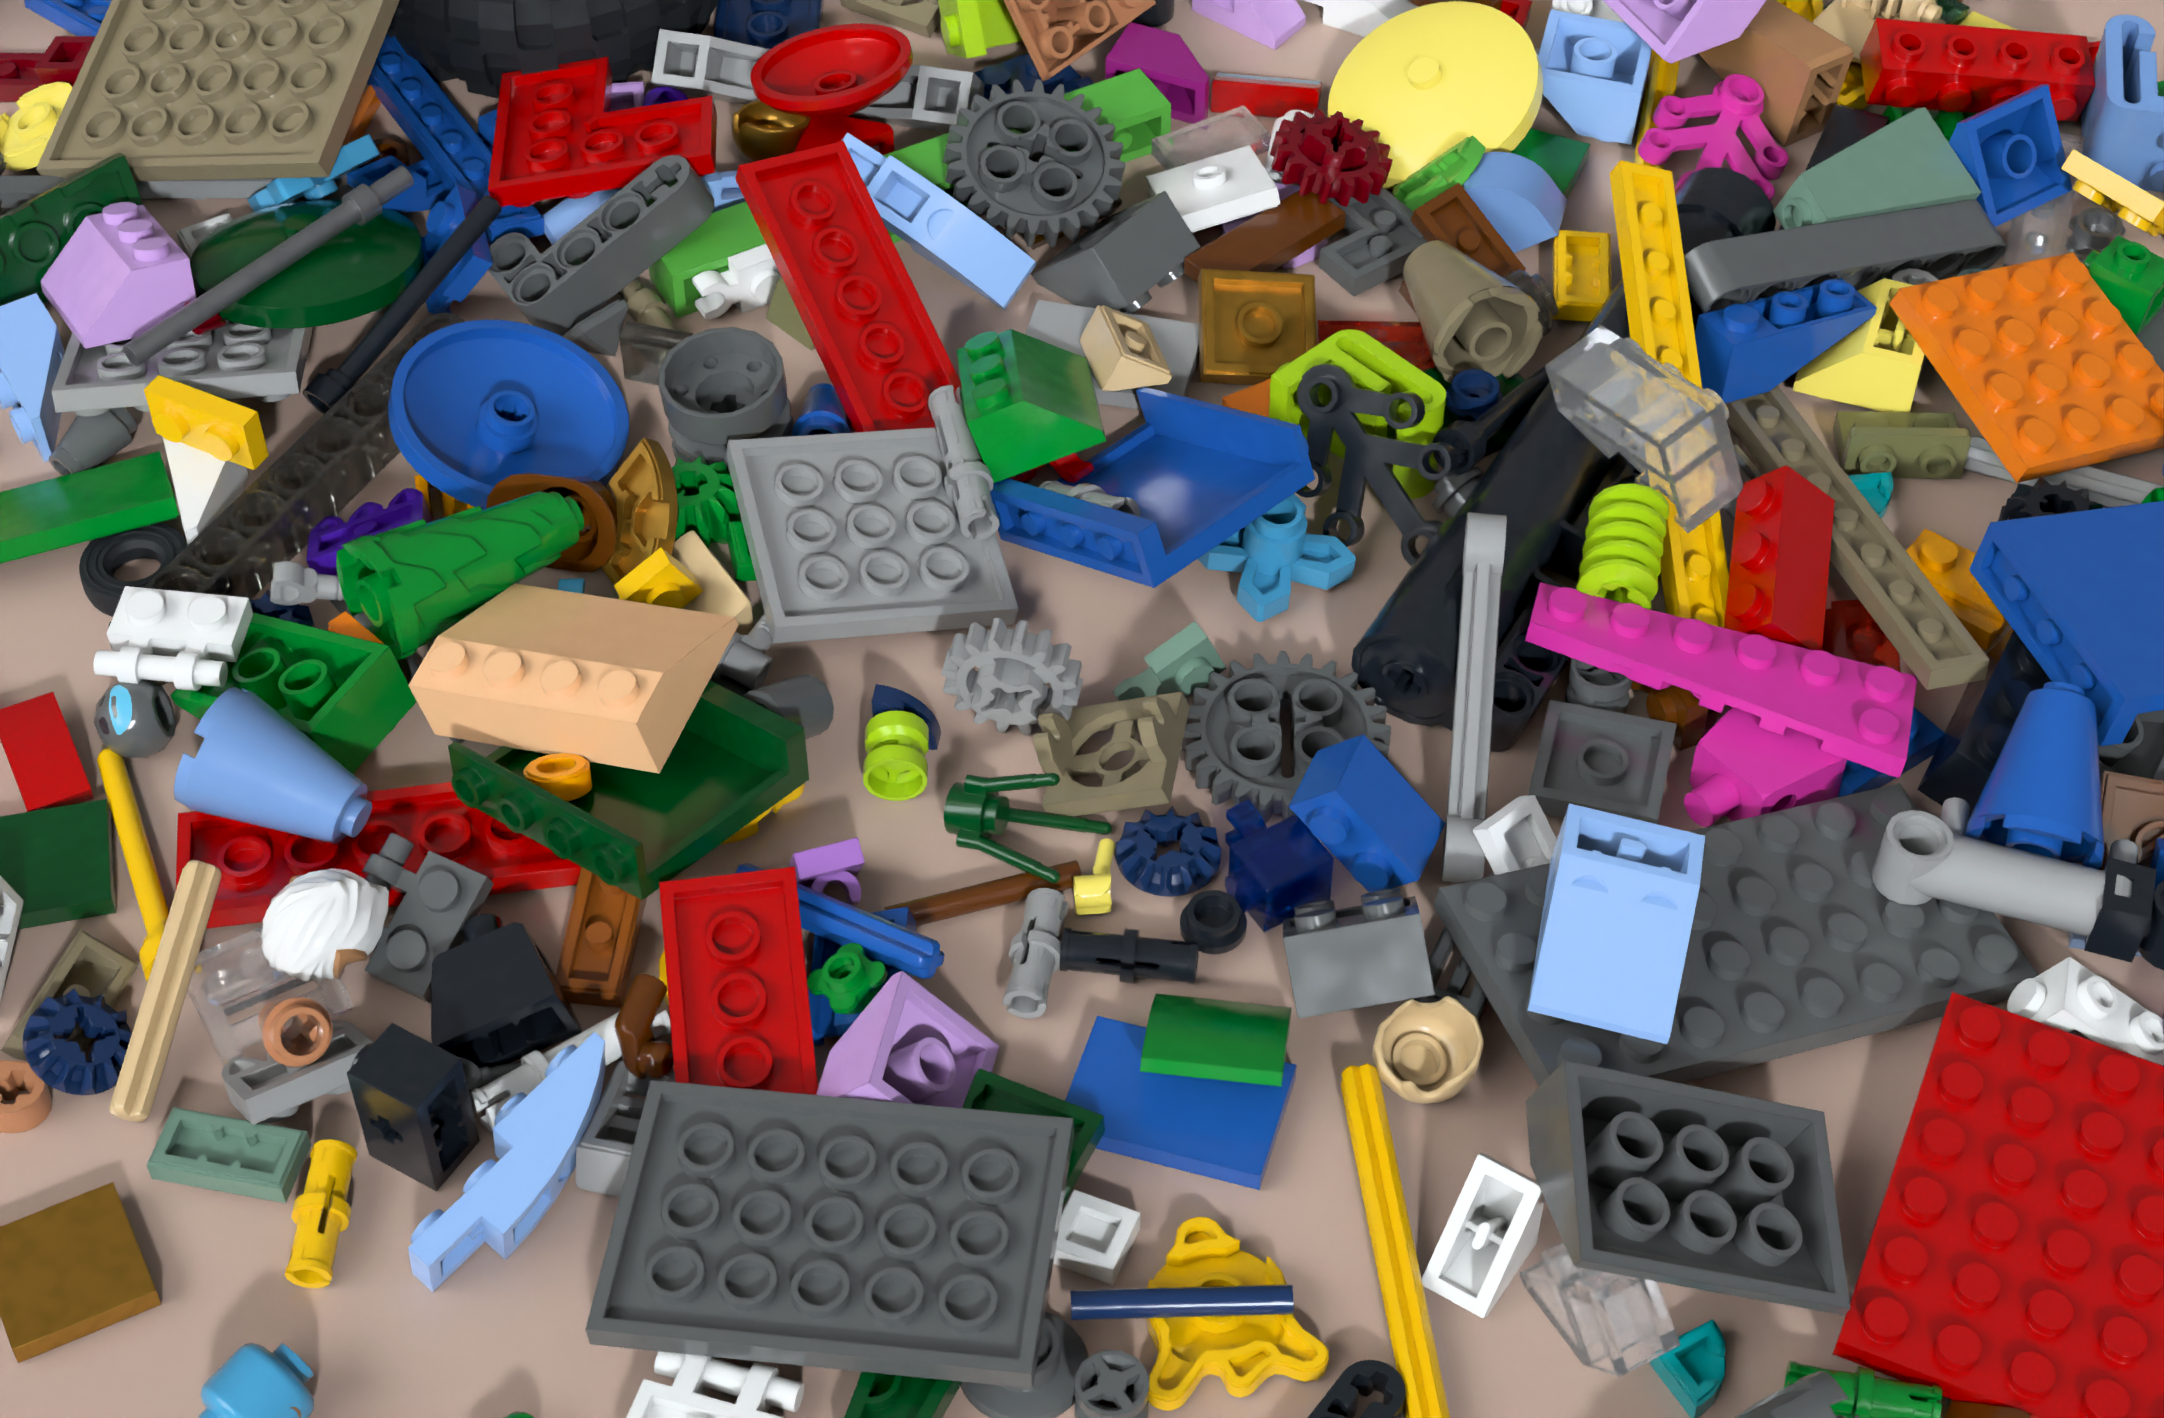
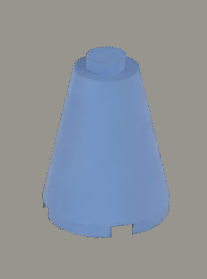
(269, 774)

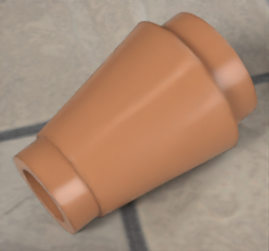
(306, 1037)

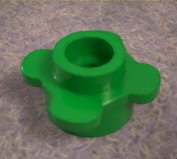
(848, 979)

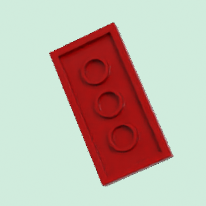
(738, 982)

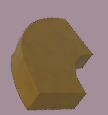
(645, 508)

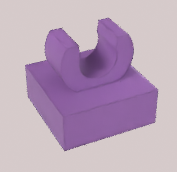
(831, 865)

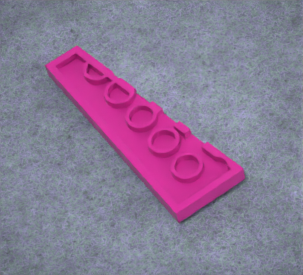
(1848, 704)

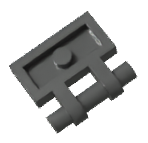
(428, 917)

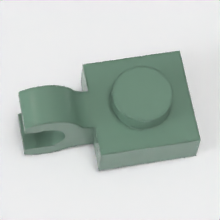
(1175, 667)

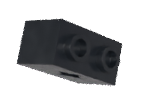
(413, 1106)

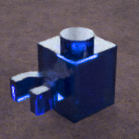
(1274, 866)

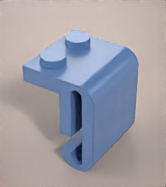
(2124, 111)

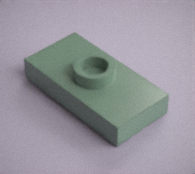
(229, 1155)

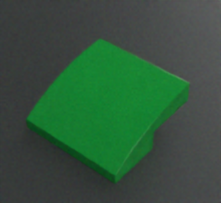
(1216, 1039)

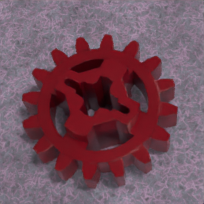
(1331, 157)

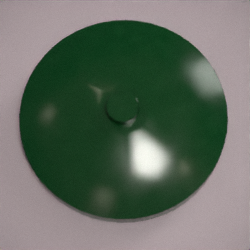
(330, 285)

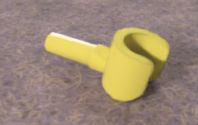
(1093, 891)

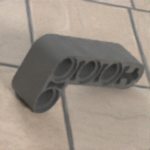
(603, 249)

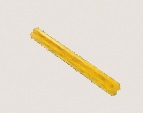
(1393, 1244)

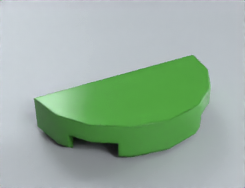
(1440, 174)

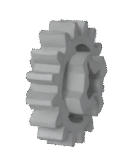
(1011, 675)

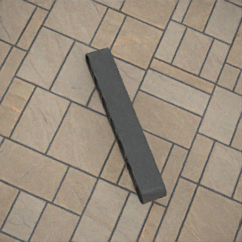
(1858, 250)

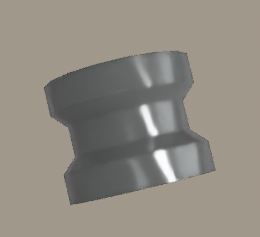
(1115, 1378)

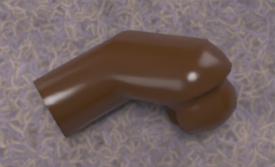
(634, 1030)

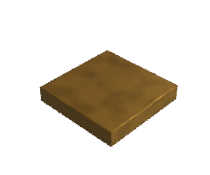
(1253, 323)
(70, 1273)

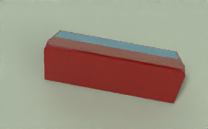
(1264, 94)

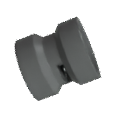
(1597, 688)

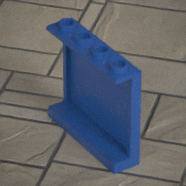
(1190, 470)
(2086, 602)

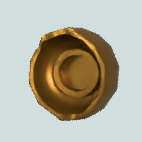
(765, 132)

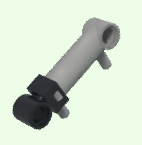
(2111, 906)

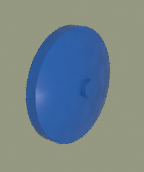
(504, 403)

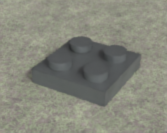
(1601, 762)

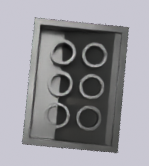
(1689, 1186)

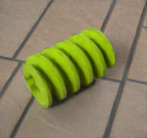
(1624, 544)

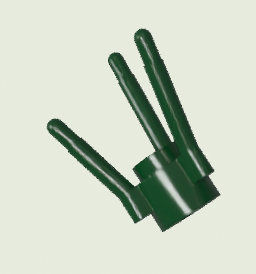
(978, 811)

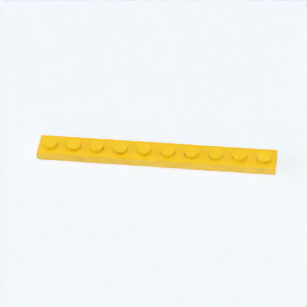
(1662, 324)

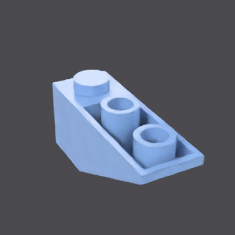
(28, 368)

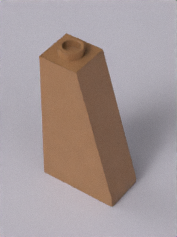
(1794, 65)

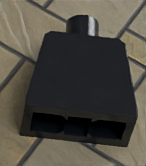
(497, 996)

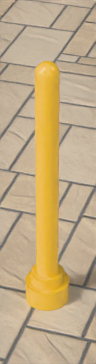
(136, 853)

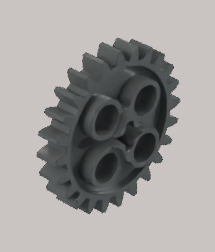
(1034, 162)
(1237, 734)

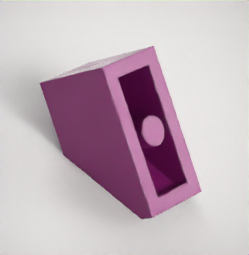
(1168, 66)

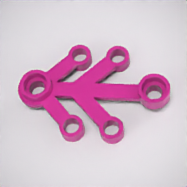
(1738, 103)

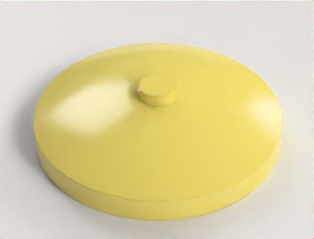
(1441, 79)

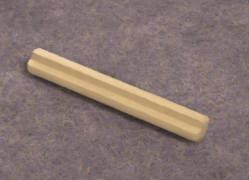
(165, 992)

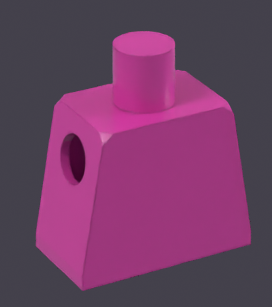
(1755, 772)

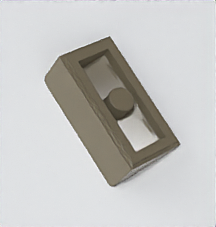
(88, 968)

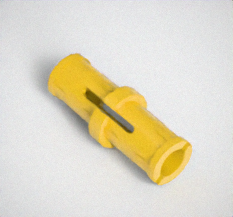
(314, 1236)

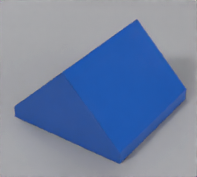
(2014, 154)

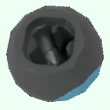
(135, 719)

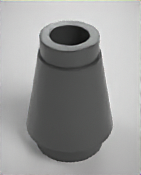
(93, 441)

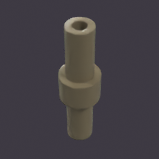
(646, 306)

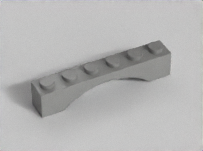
(722, 69)

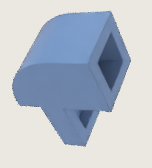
(1517, 199)

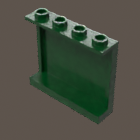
(644, 824)

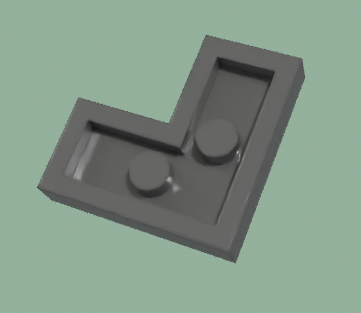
(1376, 245)

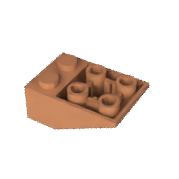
(1067, 29)

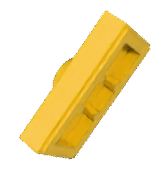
(1581, 273)

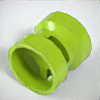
(895, 745)

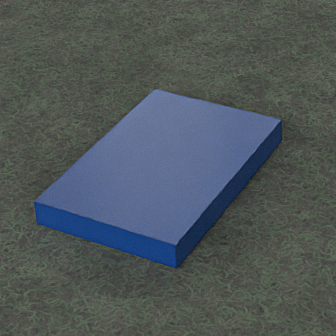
(1177, 1120)

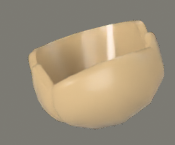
(1428, 1050)

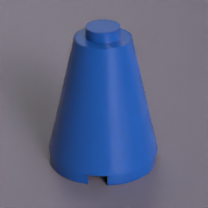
(2047, 781)

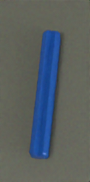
(877, 936)

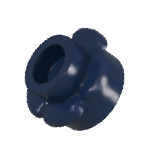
(1472, 394)

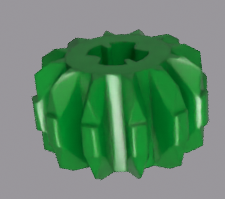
(704, 500)

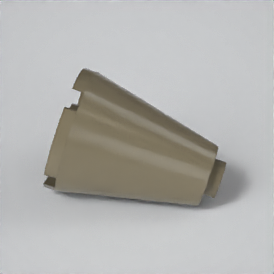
(1470, 313)

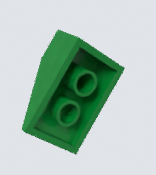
(323, 682)

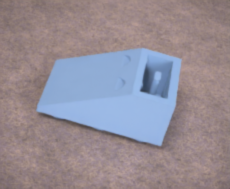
(1616, 923)

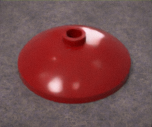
(832, 70)

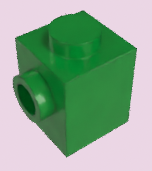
(2130, 280)

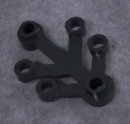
(1367, 454)

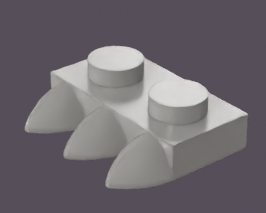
(274, 1091)

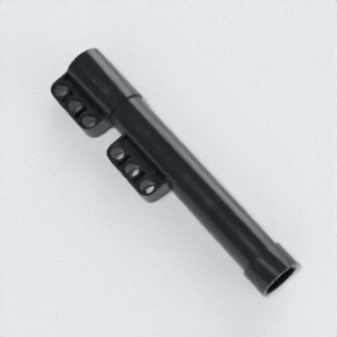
(1545, 490)

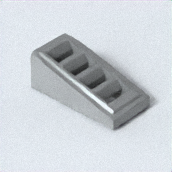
(610, 1137)

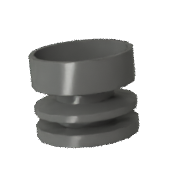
(721, 390)

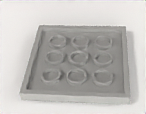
(222, 362)
(862, 537)

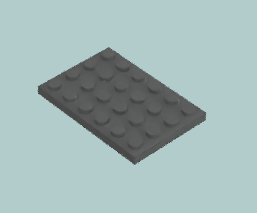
(835, 1234)

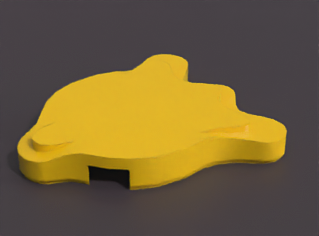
(1232, 1347)

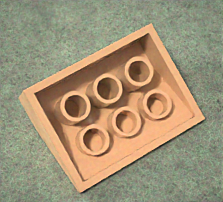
(572, 675)

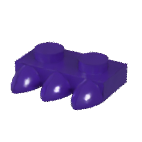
(367, 520)

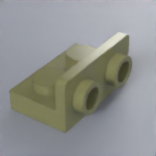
(1901, 443)

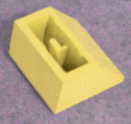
(1871, 365)

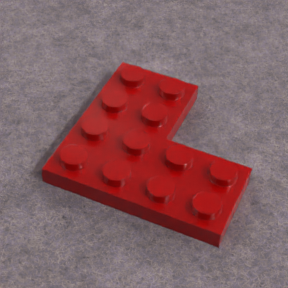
(565, 142)

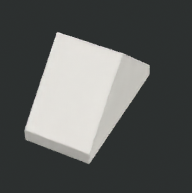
(1486, 1236)

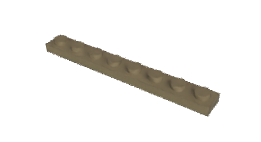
(1864, 548)

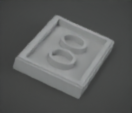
(1178, 341)

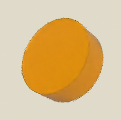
(561, 774)

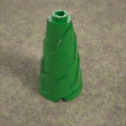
(436, 572)

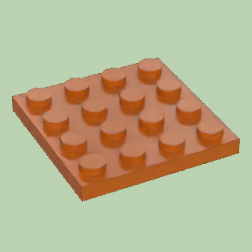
(2040, 364)

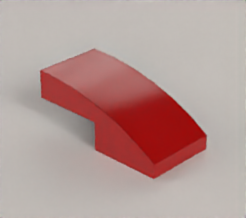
(43, 754)

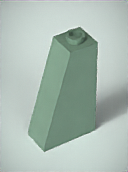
(1885, 172)

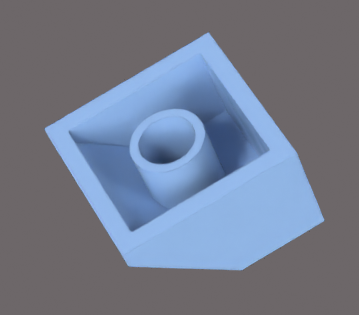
(1594, 74)

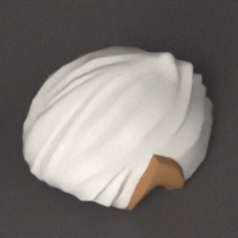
(323, 924)

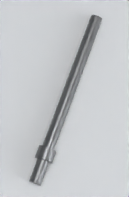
(357, 207)

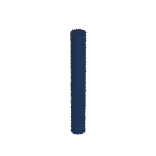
(1182, 1302)

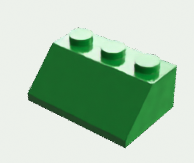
(1026, 401)

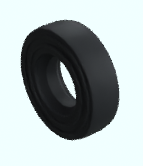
(110, 552)

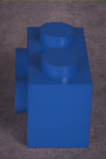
(1367, 814)

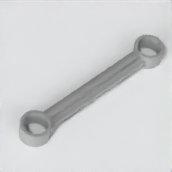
(1474, 696)

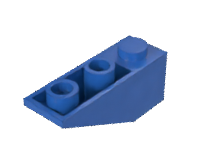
(1767, 340)

